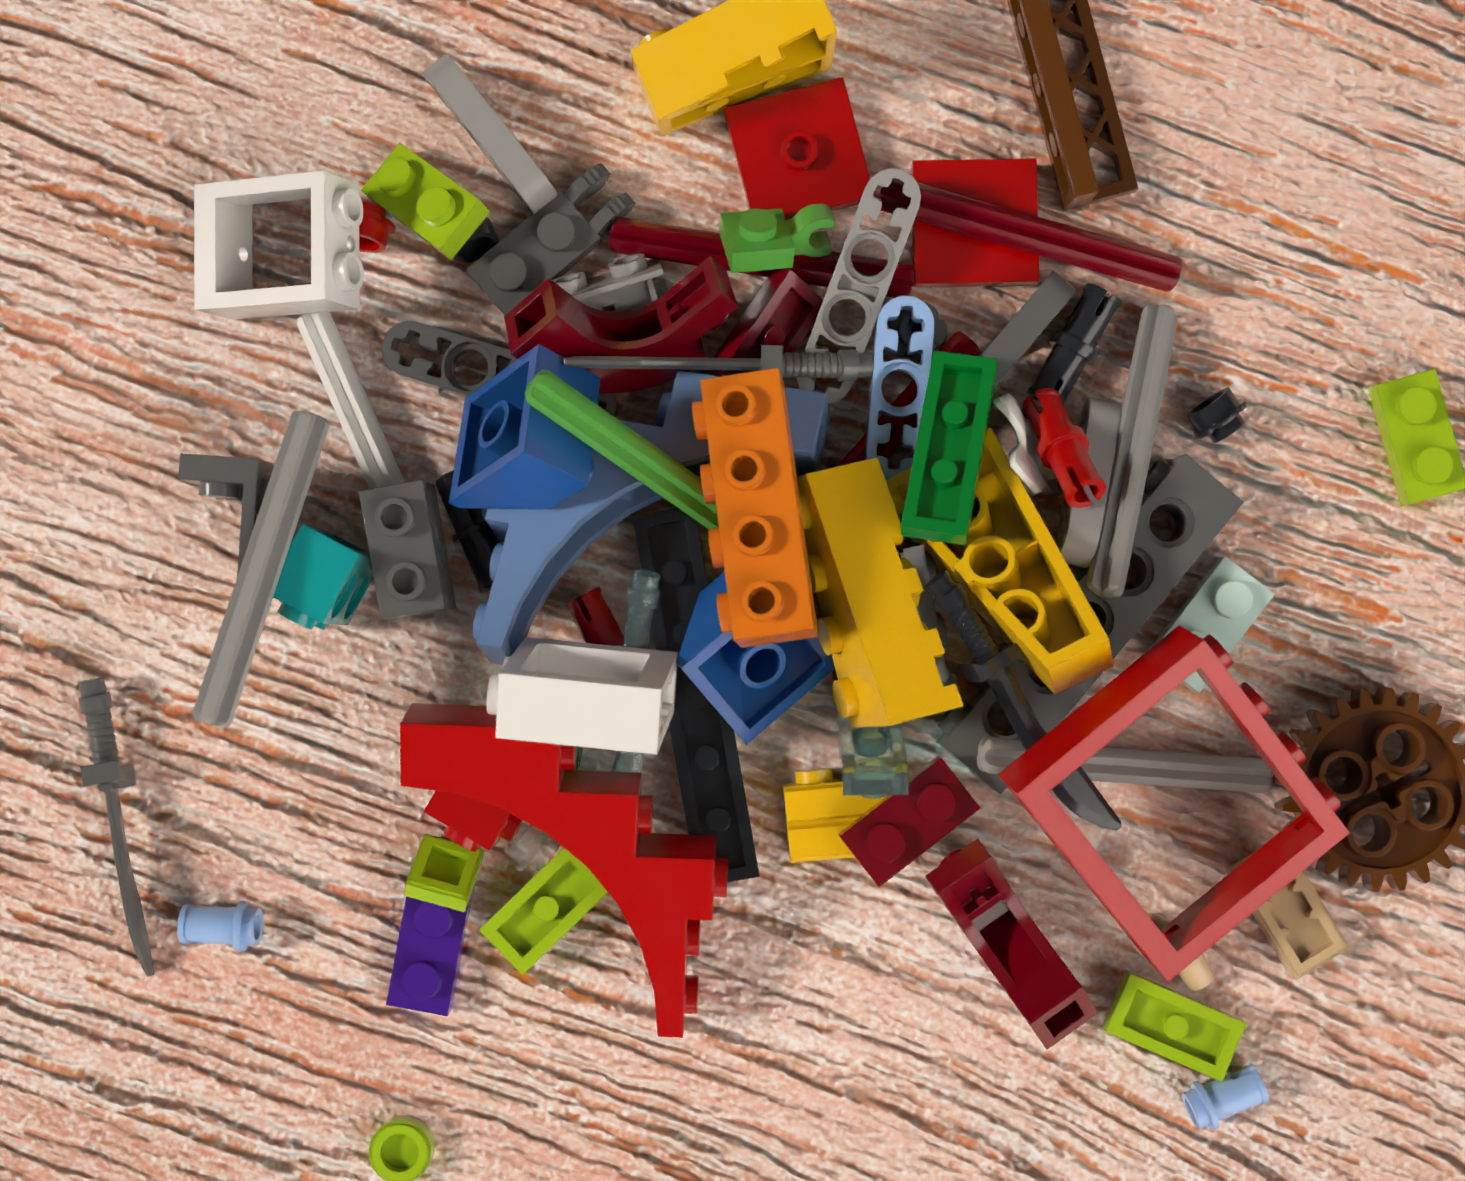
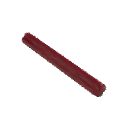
(1038, 236)
(695, 245)

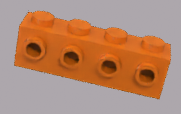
(757, 509)

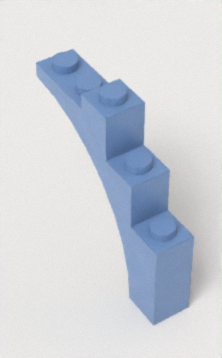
(548, 541)

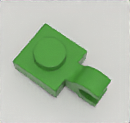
(768, 242)

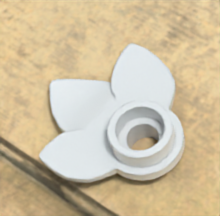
(1024, 456)

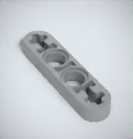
(864, 289)

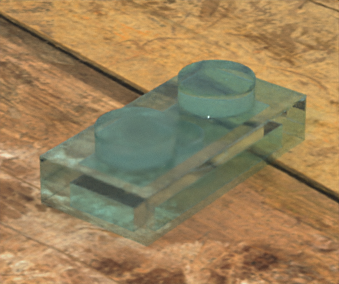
(872, 760)

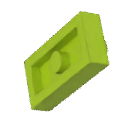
(425, 201)
(1418, 437)
(543, 910)
(1173, 1025)

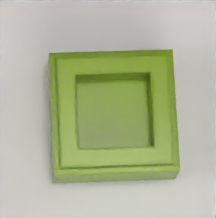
(443, 873)

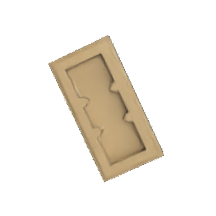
(1299, 926)

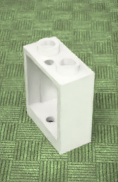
(225, 246)
(584, 695)

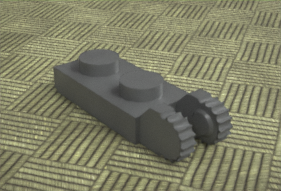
(547, 242)

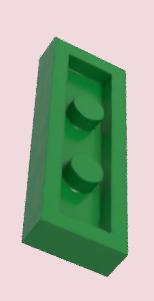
(949, 448)

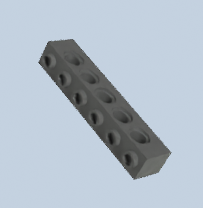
(1200, 512)

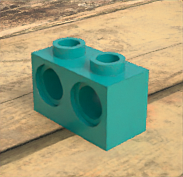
(322, 579)

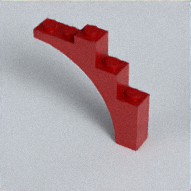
(597, 816)

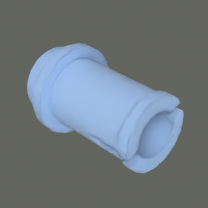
(221, 925)
(1219, 1100)

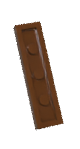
(1056, 107)

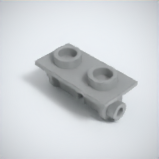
(626, 285)

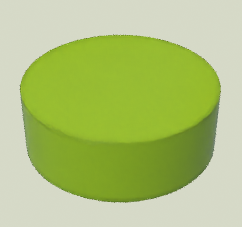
(401, 1149)

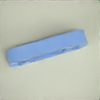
(887, 340)

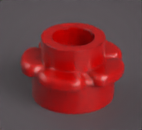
(374, 229)

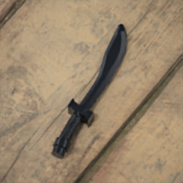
(991, 664)

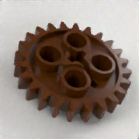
(1399, 839)

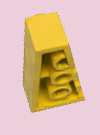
(1019, 576)

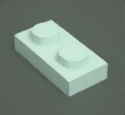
(1220, 606)

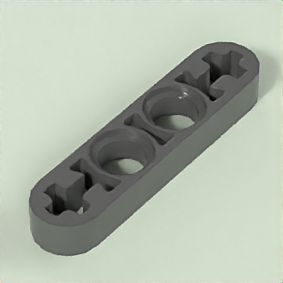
(432, 339)

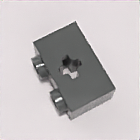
(407, 550)

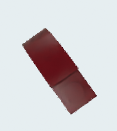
(661, 329)
(1011, 943)

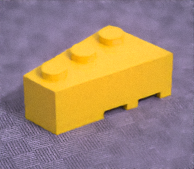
(731, 57)

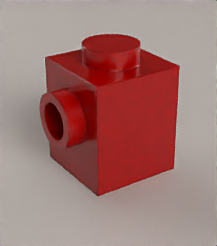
(471, 821)

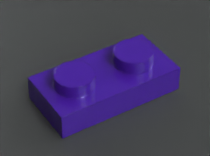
(428, 957)

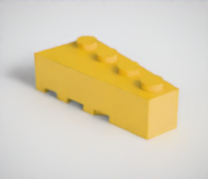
(869, 600)

